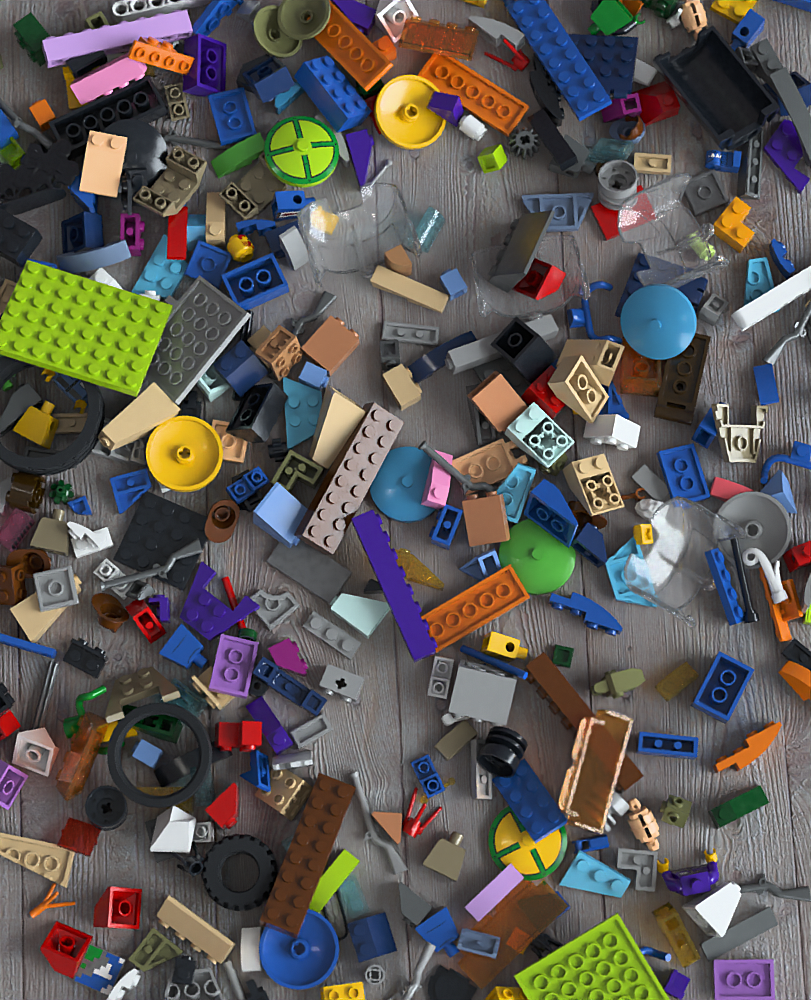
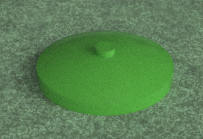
(537, 558)

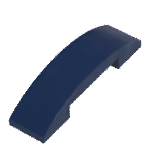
(435, 359)
(289, 687)

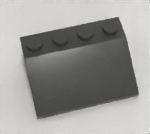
(519, 249)

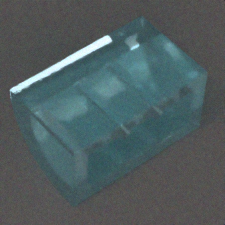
(429, 228)

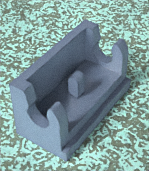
(478, 943)

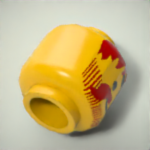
(240, 248)

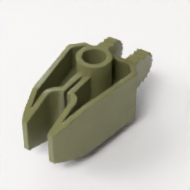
(617, 683)

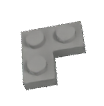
(643, 862)

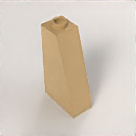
(32, 620)

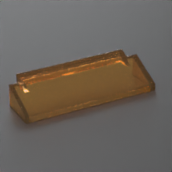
(595, 770)
(518, 922)

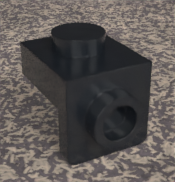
(184, 970)

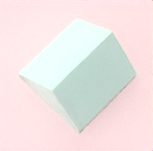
(212, 384)

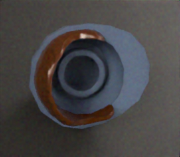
(628, 129)

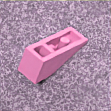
(437, 484)

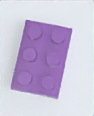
(233, 666)
(744, 979)

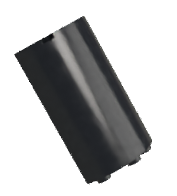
(718, 89)

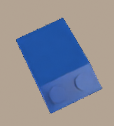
(551, 512)

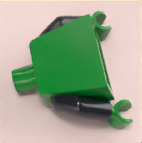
(612, 18)

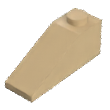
(215, 220)

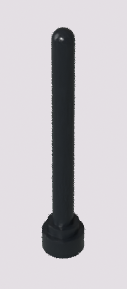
(750, 614)

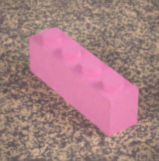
(106, 78)

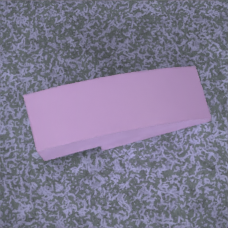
(494, 892)

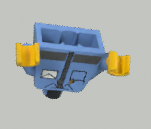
(71, 387)

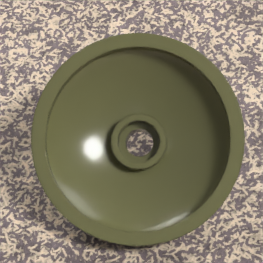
(293, 17)
(265, 27)

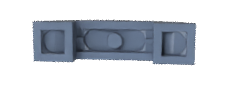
(94, 258)

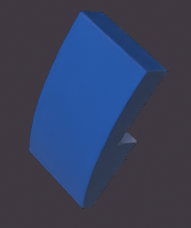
(249, 226)
(778, 253)
(766, 384)
(247, 485)
(427, 776)

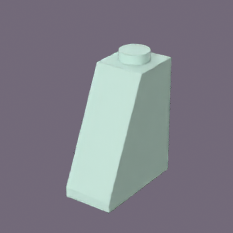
(359, 612)

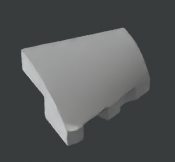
(292, 760)

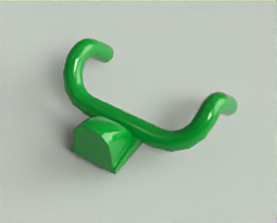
(70, 723)

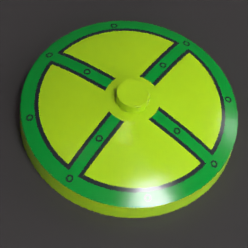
(301, 151)

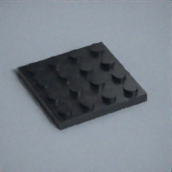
(156, 533)

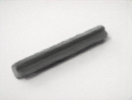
(45, 695)

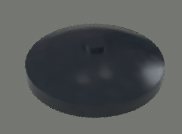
(143, 149)

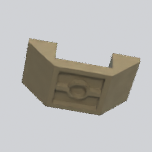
(174, 185)
(253, 191)

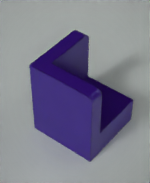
(676, 984)

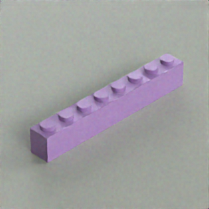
(117, 37)

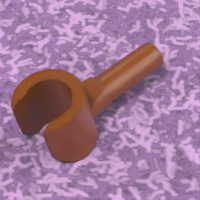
(634, 495)

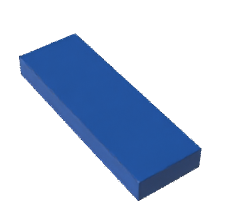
(28, 646)

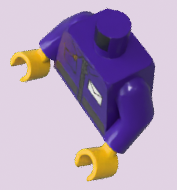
(692, 879)

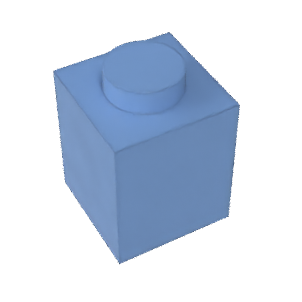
(453, 283)
(314, 376)
(147, 753)

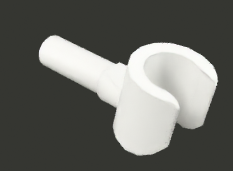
(674, 20)
(448, 720)

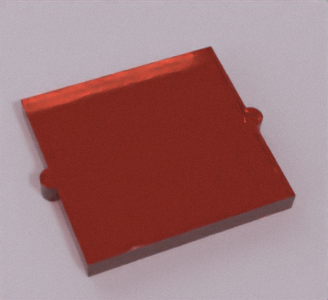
(79, 837)

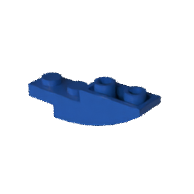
(594, 614)

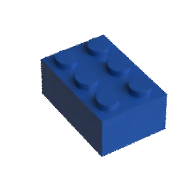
(255, 282)
(722, 687)

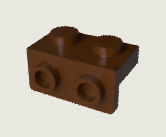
(12, 584)

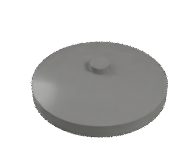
(764, 522)

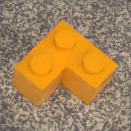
(730, 226)

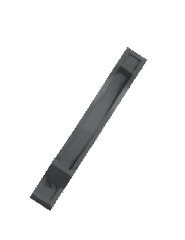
(779, 79)

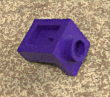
(163, 611)

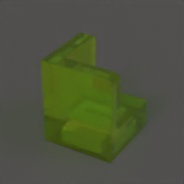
(13, 153)

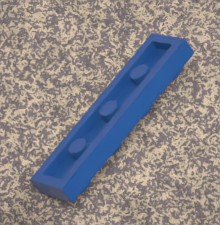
(725, 590)

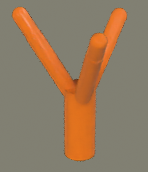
(45, 904)

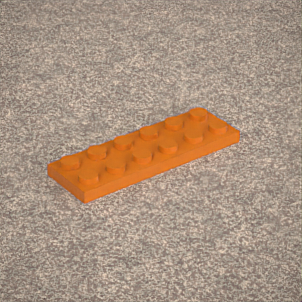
(352, 49)
(476, 93)
(475, 607)

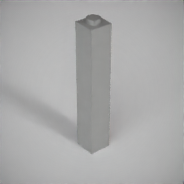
(482, 352)

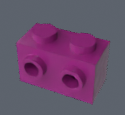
(131, 230)

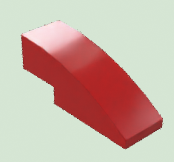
(177, 235)

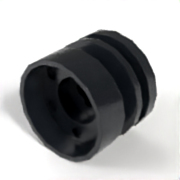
(502, 752)
(101, 798)

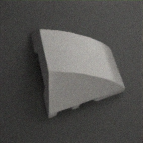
(203, 987)

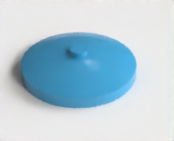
(658, 321)
(401, 485)

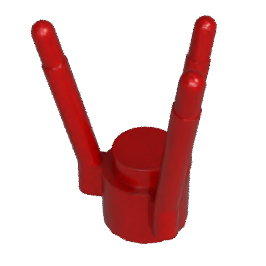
(520, 60)
(412, 826)

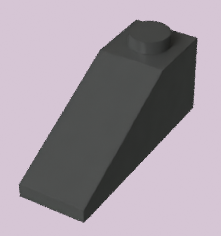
(18, 404)
(483, 430)

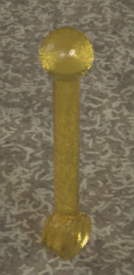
(451, 781)

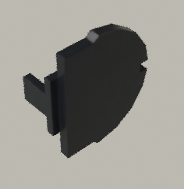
(449, 985)

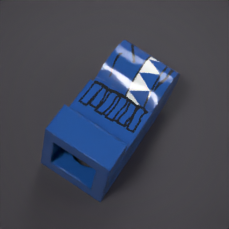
(723, 161)

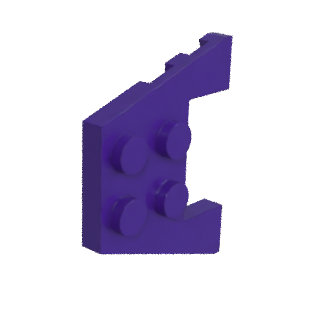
(785, 152)
(209, 614)

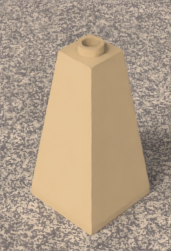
(139, 418)
(334, 426)

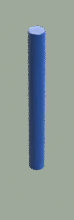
(494, 662)

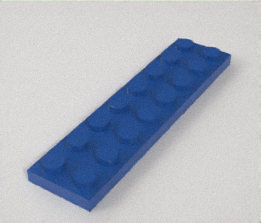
(559, 57)

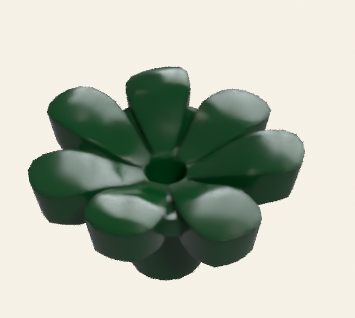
(63, 495)

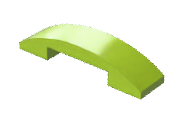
(333, 879)

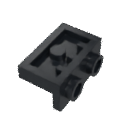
(85, 658)

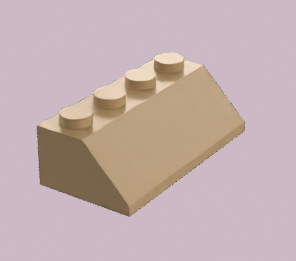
(195, 929)

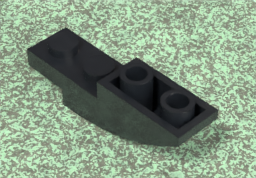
(545, 93)

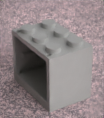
(482, 693)

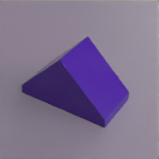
(447, 107)

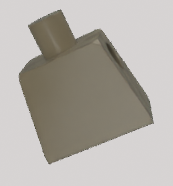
(52, 534)
(447, 857)

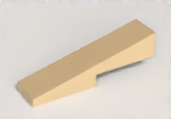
(409, 289)

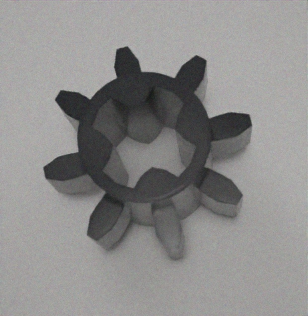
(277, 450)

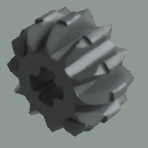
(527, 148)

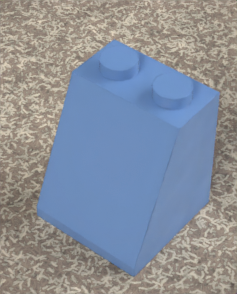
(280, 515)

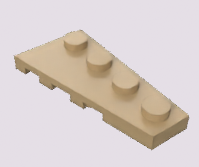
(38, 856)

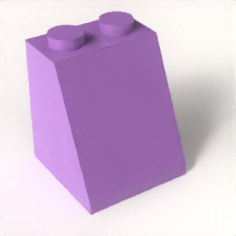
(10, 784)

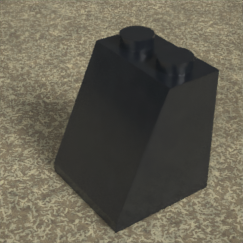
(524, 350)

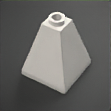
(714, 908)

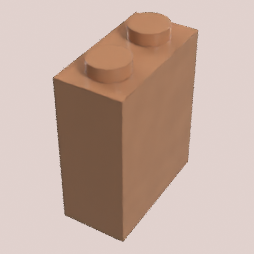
(331, 345)
(497, 401)
(486, 519)

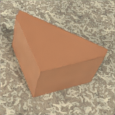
(390, 823)

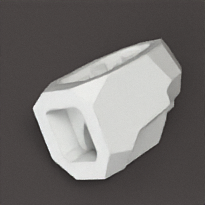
(647, 507)

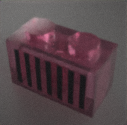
(15, 529)

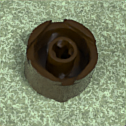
(26, 492)

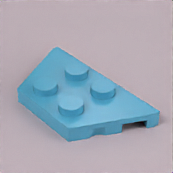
(161, 273)
(301, 411)
(615, 572)

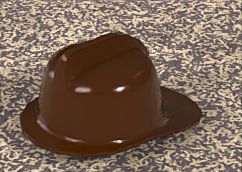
(583, 516)
(221, 520)
(32, 559)
(110, 611)

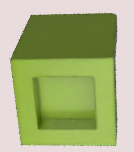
(492, 158)

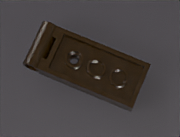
(682, 371)

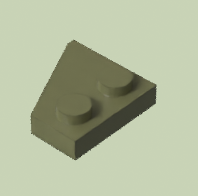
(154, 951)

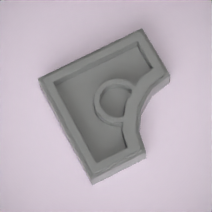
(274, 607)

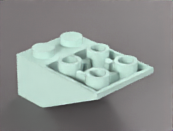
(538, 435)

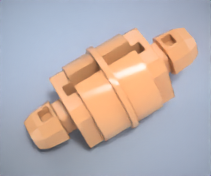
(693, 16)
(638, 826)

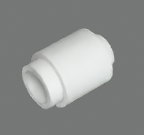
(472, 127)

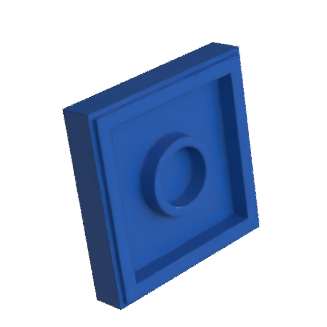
(208, 263)

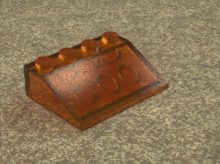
(439, 38)
(82, 755)

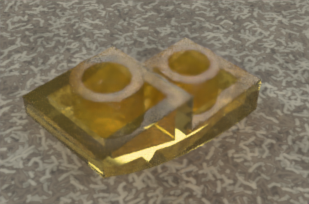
(676, 681)

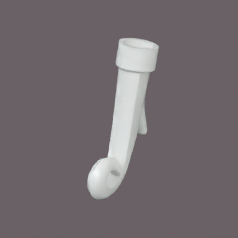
(772, 575)

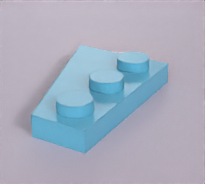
(757, 279)
(515, 490)
(594, 876)

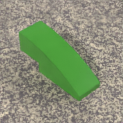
(238, 155)

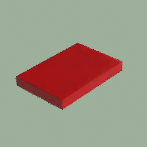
(607, 219)

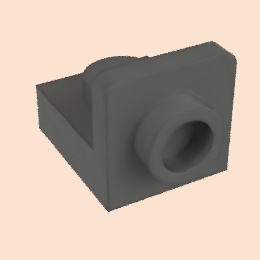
(389, 354)

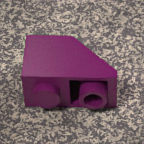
(621, 108)
(286, 657)

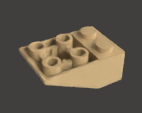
(600, 356)
(593, 484)

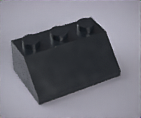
(257, 413)

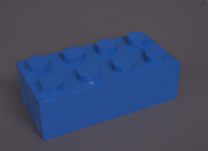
(332, 93)

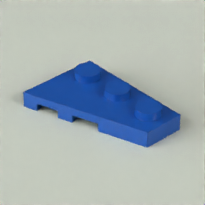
(213, 14)

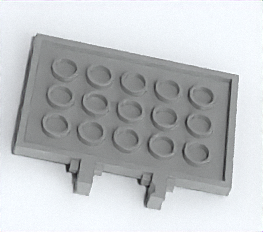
(193, 338)

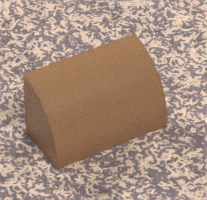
(398, 261)

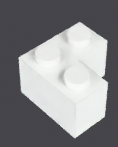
(612, 430)

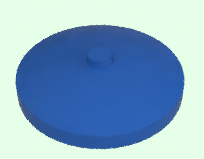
(304, 960)

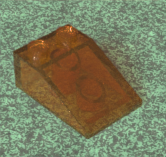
(638, 373)

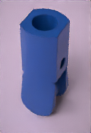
(594, 843)

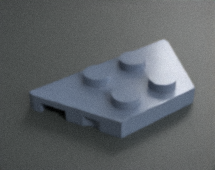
(568, 209)

